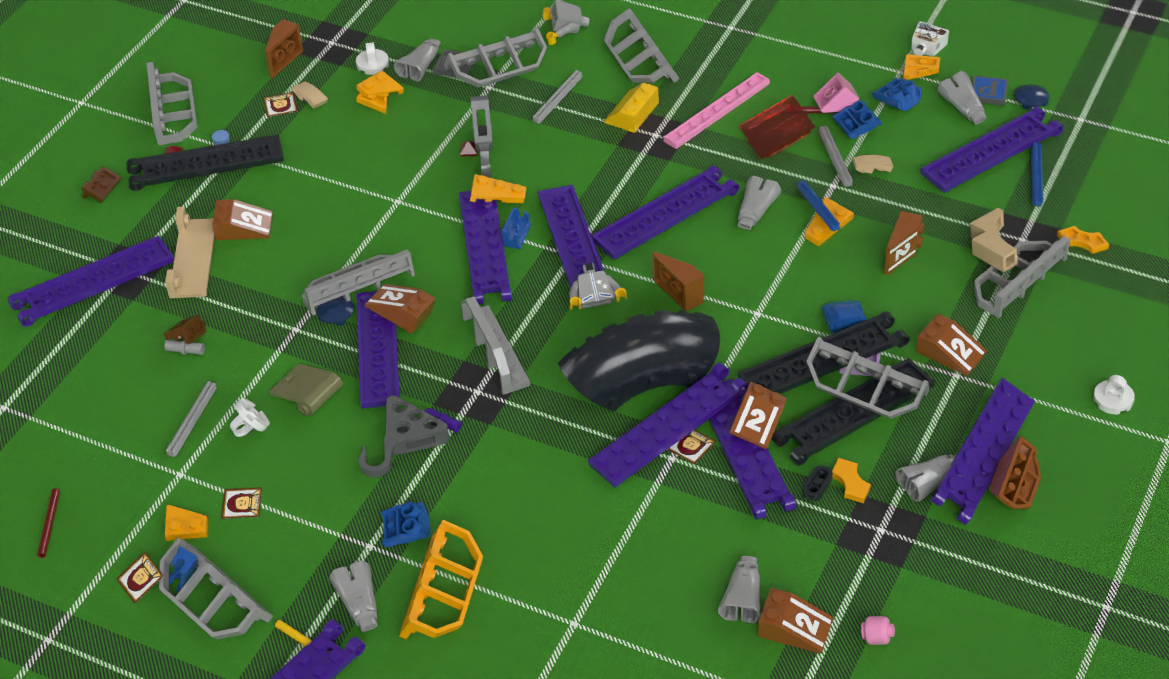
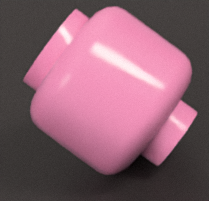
(877, 630)

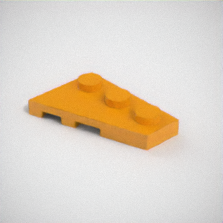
(494, 189)
(819, 231)

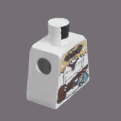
(929, 39)

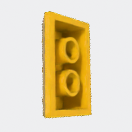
(634, 107)

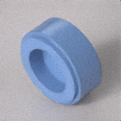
(220, 137)

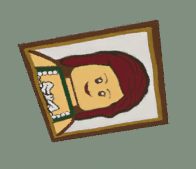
(280, 104)
(692, 446)
(241, 503)
(139, 577)

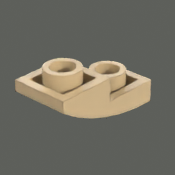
(310, 93)
(868, 162)

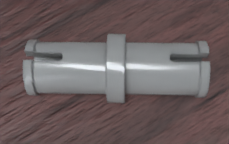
(181, 346)

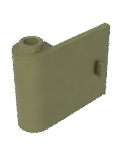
(307, 387)

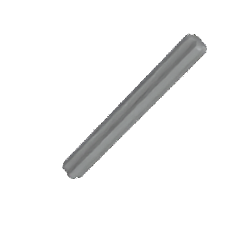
(550, 104)
(835, 156)
(191, 418)

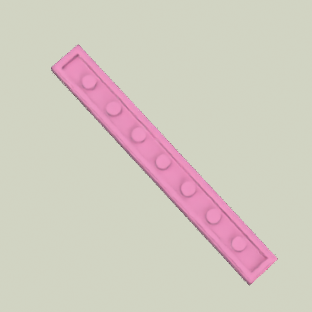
(716, 110)

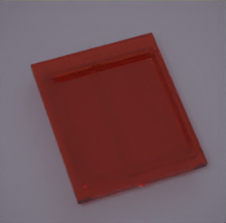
(777, 127)

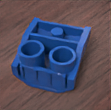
(899, 94)
(856, 119)
(843, 314)
(405, 524)

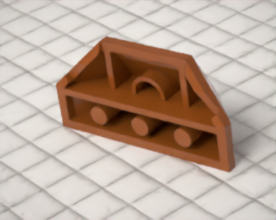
(1017, 475)

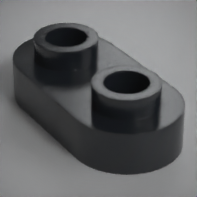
(815, 487)

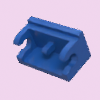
(516, 229)
(185, 567)

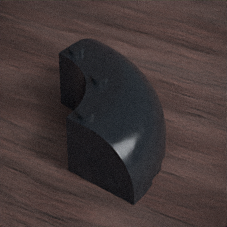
(643, 356)

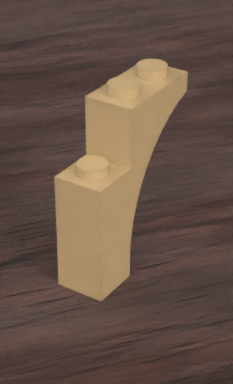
(988, 243)

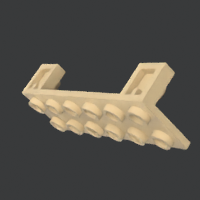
(192, 257)

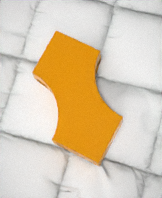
(1090, 241)
(847, 475)

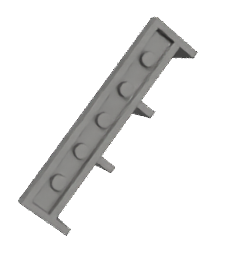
(497, 49)
(651, 50)
(157, 101)
(356, 277)
(1026, 277)
(498, 349)
(865, 365)
(218, 577)

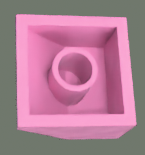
(836, 95)

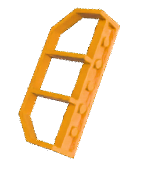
(427, 574)

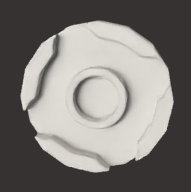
(372, 60)
(1114, 395)
(250, 417)

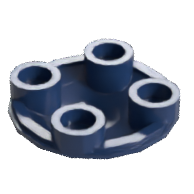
(1031, 96)
(335, 311)

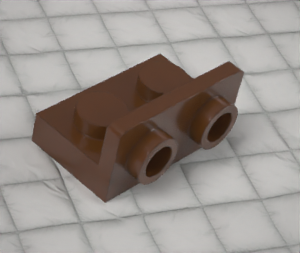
(101, 184)
(188, 329)

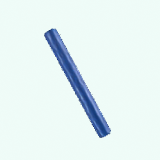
(1037, 175)
(818, 205)

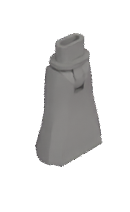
(418, 60)
(963, 97)
(756, 201)
(924, 477)
(742, 592)
(357, 593)

